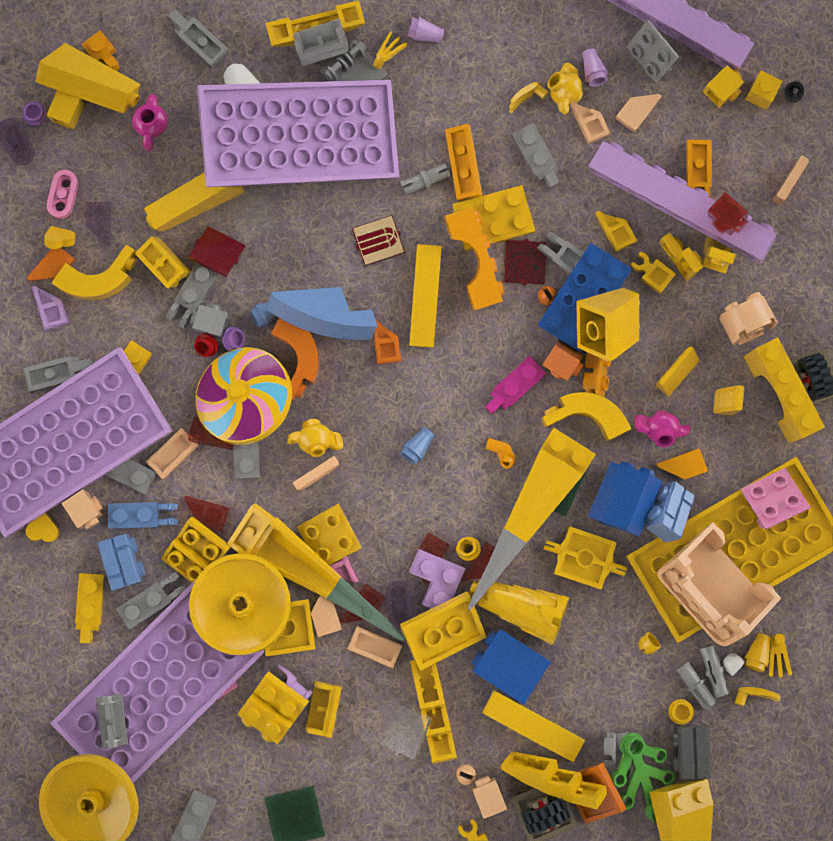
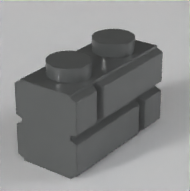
(692, 752)

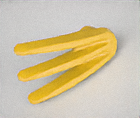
(385, 53)
(526, 93)
(777, 647)
(743, 692)

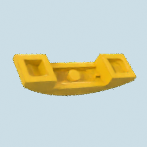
(282, 31)

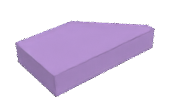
(50, 309)

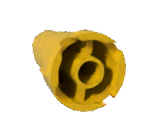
(531, 610)

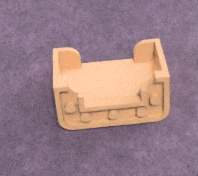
(716, 589)

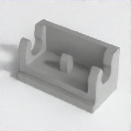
(321, 42)

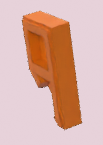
(51, 265)
(386, 345)

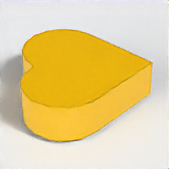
(59, 237)
(42, 528)

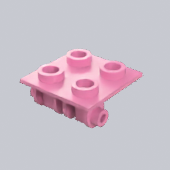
(775, 499)

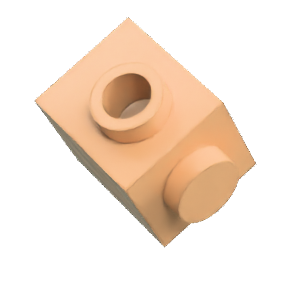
(83, 509)
(488, 796)

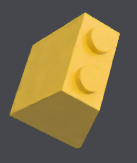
(608, 323)

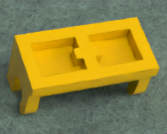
(162, 262)
(323, 709)

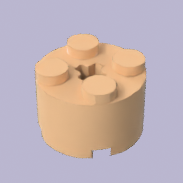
(747, 320)

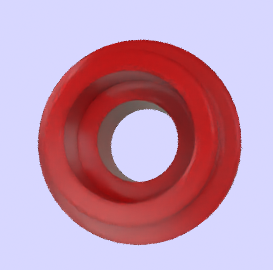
(206, 345)

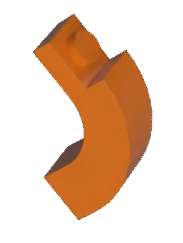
(306, 352)

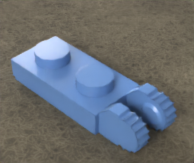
(139, 515)

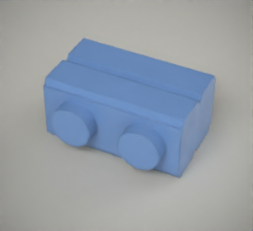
(670, 512)
(121, 562)

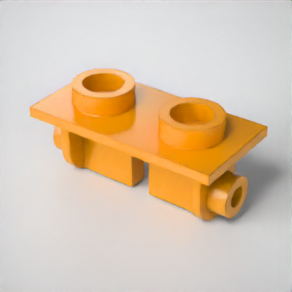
(596, 381)

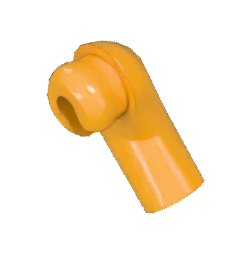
(504, 452)

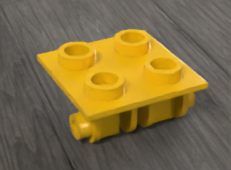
(330, 535)

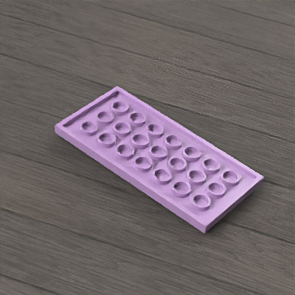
(297, 132)
(74, 438)
(165, 686)

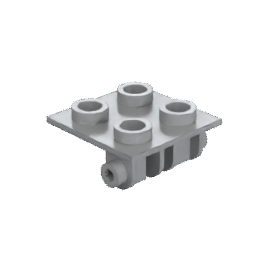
(652, 52)
(353, 65)

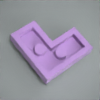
(443, 576)

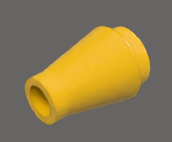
(758, 654)

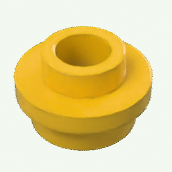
(463, 544)

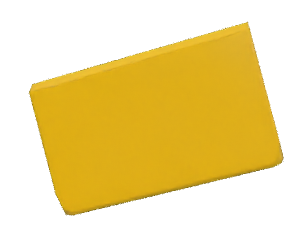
(678, 371)

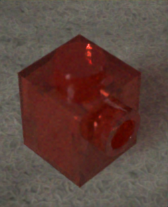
(728, 215)

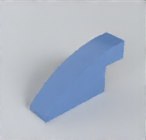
(323, 313)

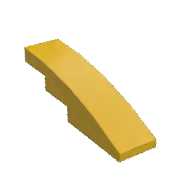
(425, 295)
(433, 705)
(533, 726)
(547, 777)

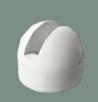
(733, 663)

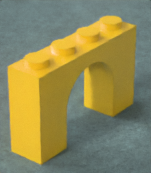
(799, 412)

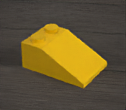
(684, 811)

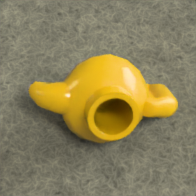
(565, 87)
(316, 438)

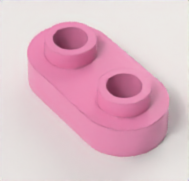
(59, 194)

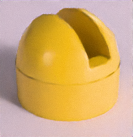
(649, 643)

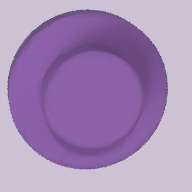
(34, 113)
(233, 338)

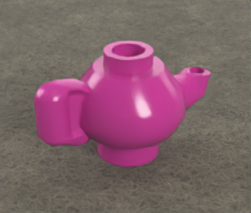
(150, 121)
(661, 427)

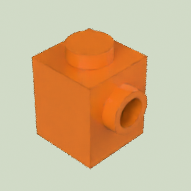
(563, 361)

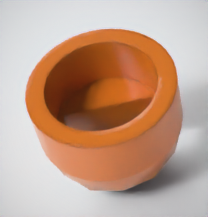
(543, 299)

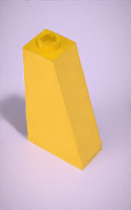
(87, 79)
(187, 203)

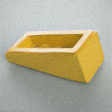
(728, 400)

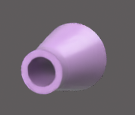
(424, 31)
(594, 69)

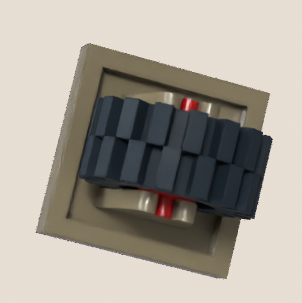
(816, 375)
(542, 814)

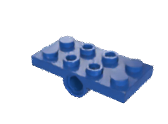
(593, 275)

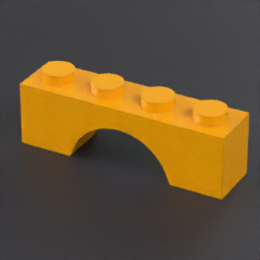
(483, 288)

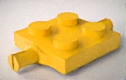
(585, 558)

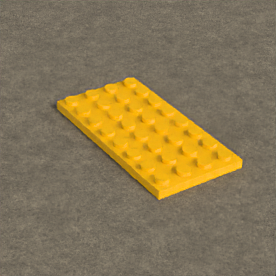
(758, 553)

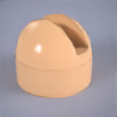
(466, 768)

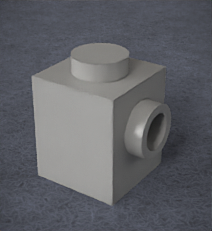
(210, 320)

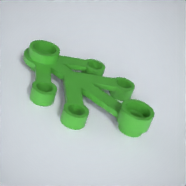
(641, 771)

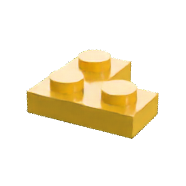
(686, 261)

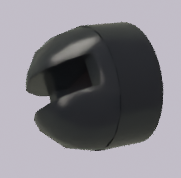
(789, 91)

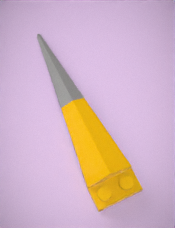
(552, 476)

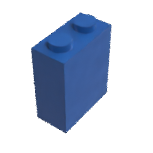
(625, 497)
(510, 665)

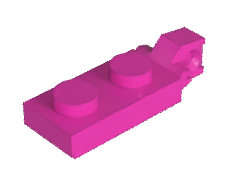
(515, 385)

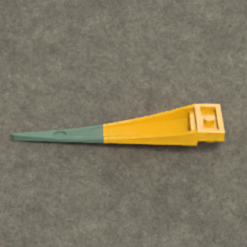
(274, 542)

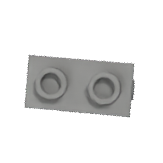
(112, 720)
(612, 747)

